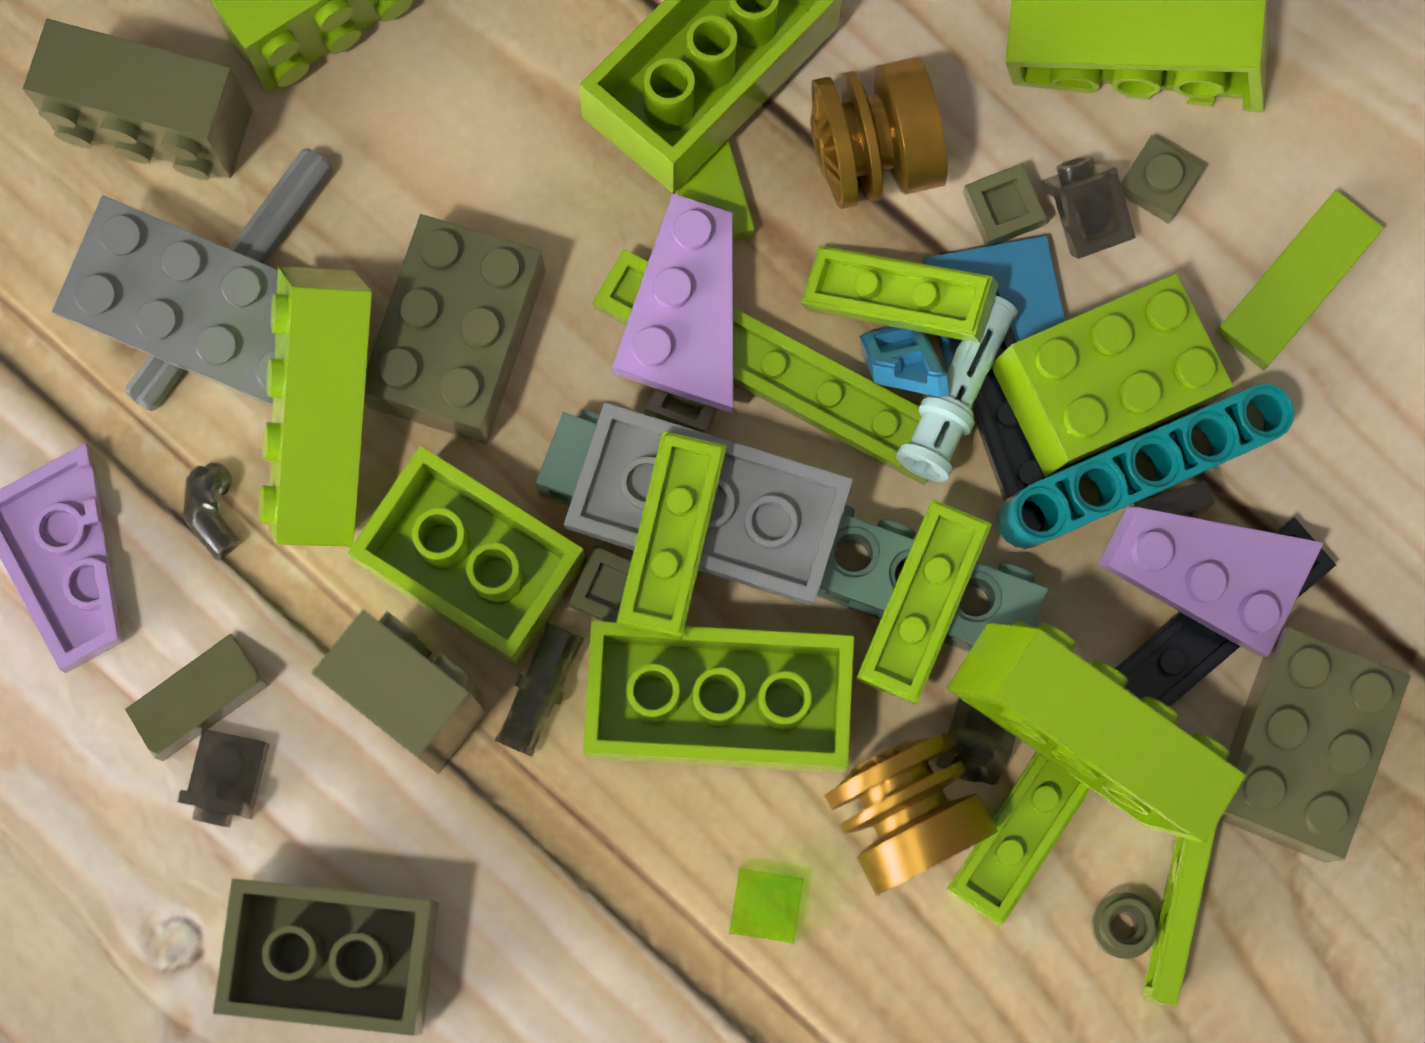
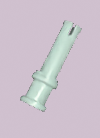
(950, 416)

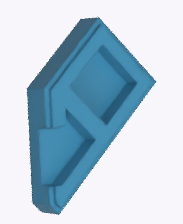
(904, 361)

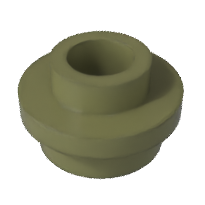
(1143, 919)

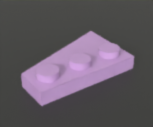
(684, 309)
(60, 557)
(1213, 572)

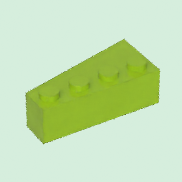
(1143, 47)
(317, 406)

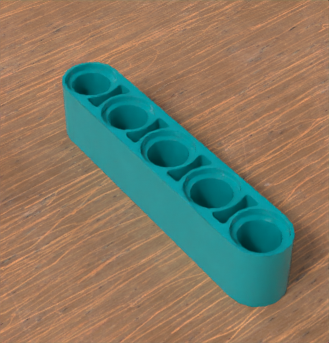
(1172, 455)

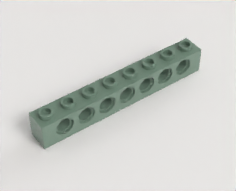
(1008, 589)

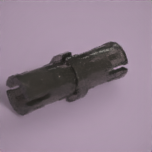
(539, 689)

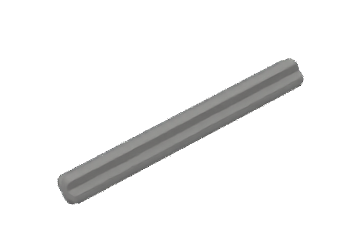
(255, 241)

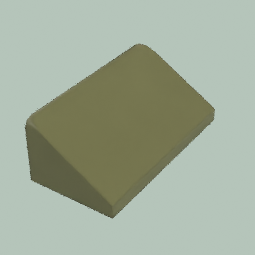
(195, 698)

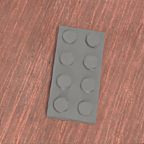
(173, 297)
(768, 517)

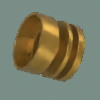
(880, 132)
(909, 812)

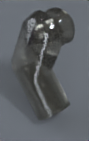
(202, 505)

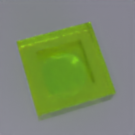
(766, 906)

